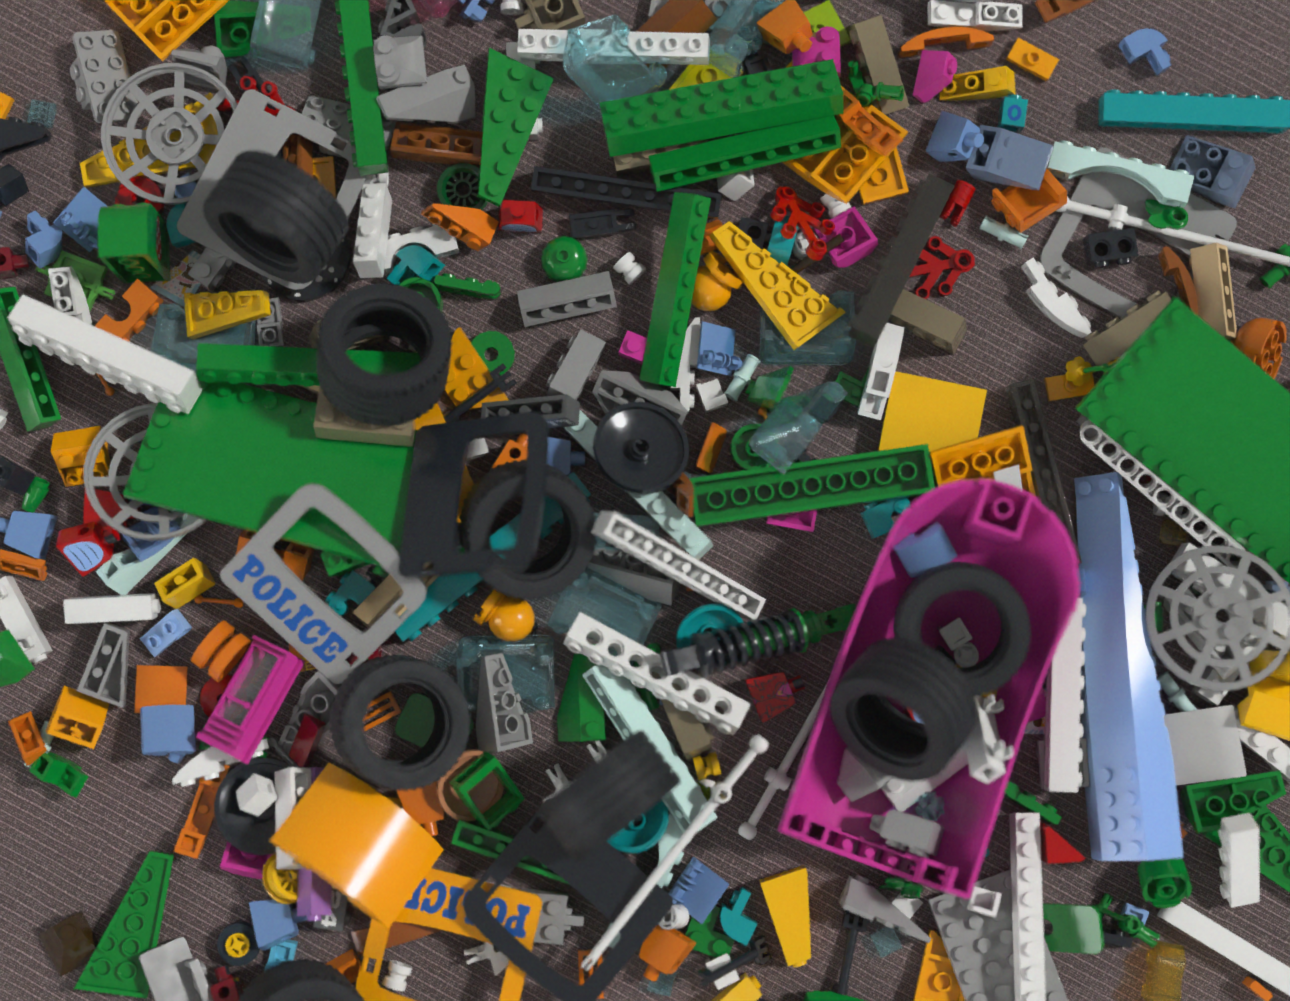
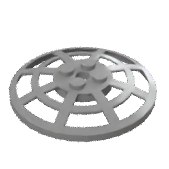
(161, 127)
(113, 481)
(1205, 621)

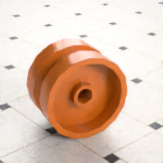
(221, 650)

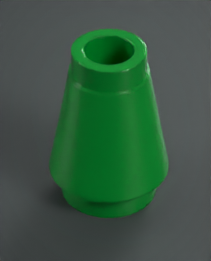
(35, 494)

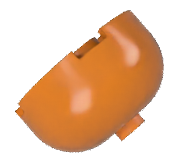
(1261, 341)

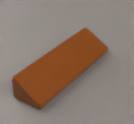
(299, 152)

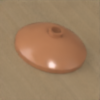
(483, 794)

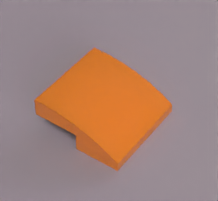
(160, 686)

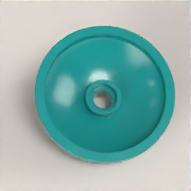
(710, 615)
(640, 838)

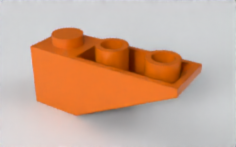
(464, 223)

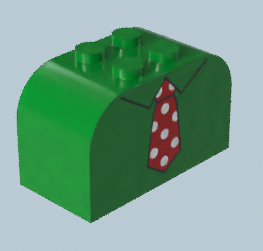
(134, 242)

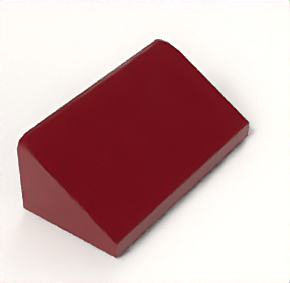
(307, 740)

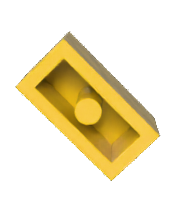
(185, 583)

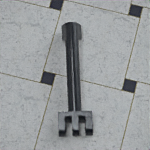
(498, 382)
(754, 954)
(842, 985)

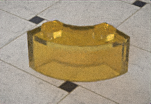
(1164, 972)

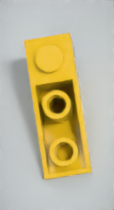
(980, 84)

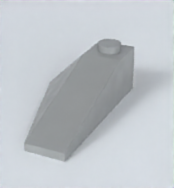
(868, 902)

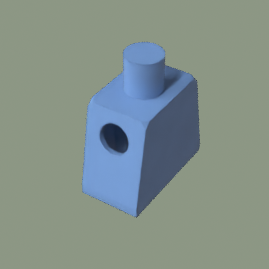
(953, 138)
(562, 457)
(29, 532)
(274, 922)

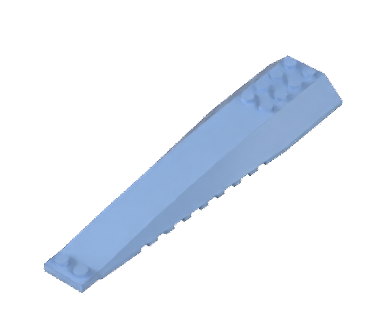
(1128, 746)

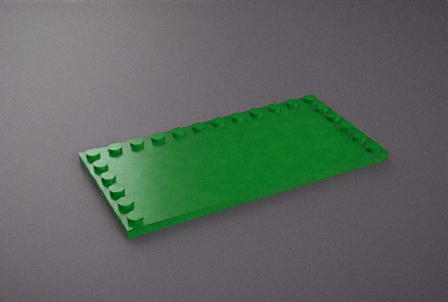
(1204, 427)
(252, 451)

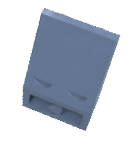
(1009, 159)
(1217, 170)

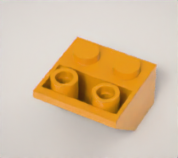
(70, 453)
(77, 717)

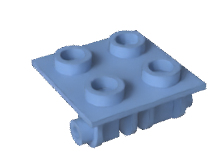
(81, 219)
(717, 349)
(698, 889)

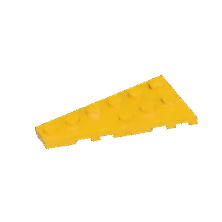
(97, 171)
(780, 291)

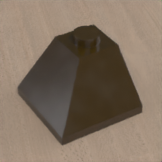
(69, 943)

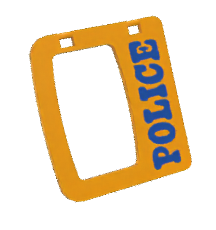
(440, 905)

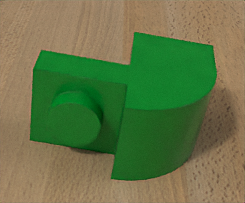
(60, 772)

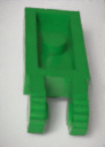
(467, 287)
(1028, 802)

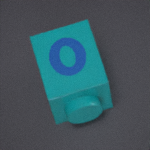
(1012, 113)

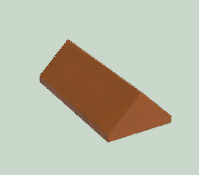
(680, 17)
(436, 144)

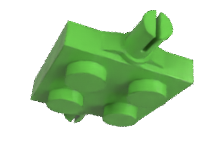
(88, 273)

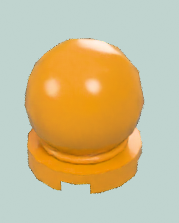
(714, 283)
(507, 616)

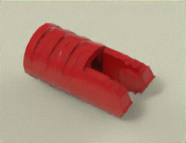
(959, 198)

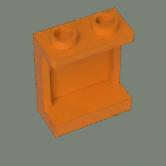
(1028, 206)

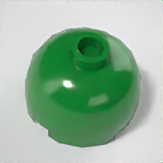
(564, 259)

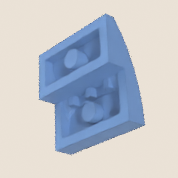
(146, 548)
(925, 551)
(167, 729)

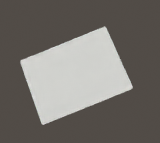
(1205, 745)

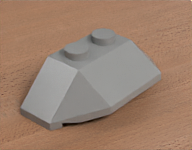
(620, 387)
(857, 777)

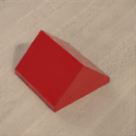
(1055, 848)

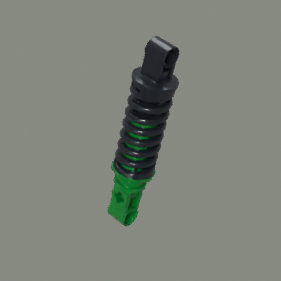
(749, 641)

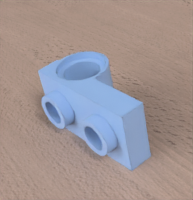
(166, 632)

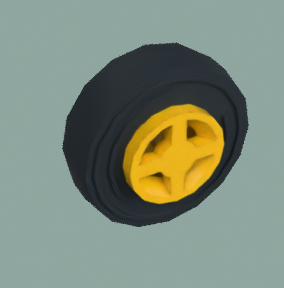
(231, 948)

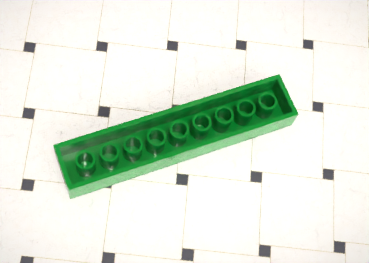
(722, 107)
(812, 485)

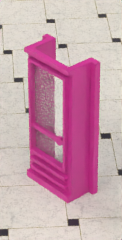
(251, 699)

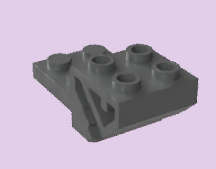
(401, 22)

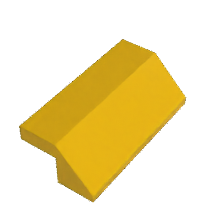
(1267, 707)

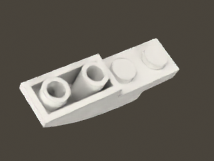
(980, 16)
(68, 293)
(1060, 309)
(688, 359)
(881, 372)
(209, 764)

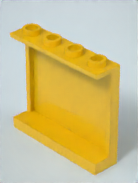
(930, 413)

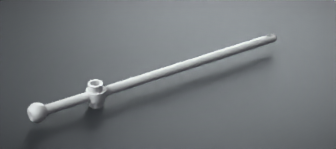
(1119, 217)
(757, 745)
(777, 778)

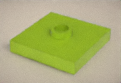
(824, 16)

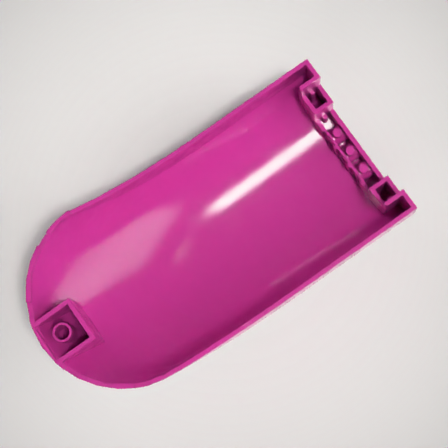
(1031, 550)

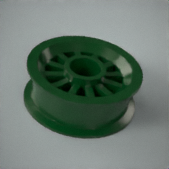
(451, 173)

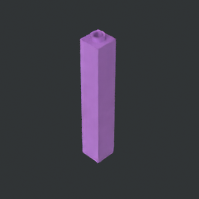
(314, 892)

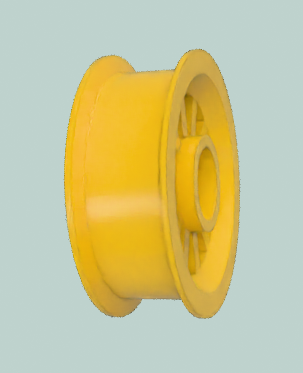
(278, 882)

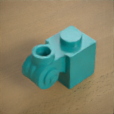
(878, 516)
(352, 587)

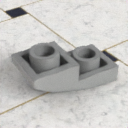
(270, 327)

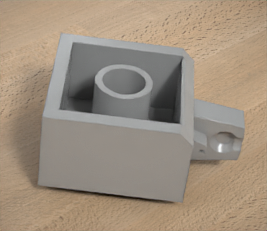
(909, 831)
(554, 916)

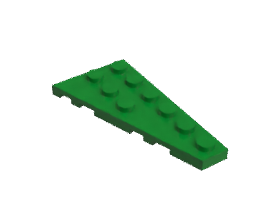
(509, 114)
(1273, 847)
(132, 931)

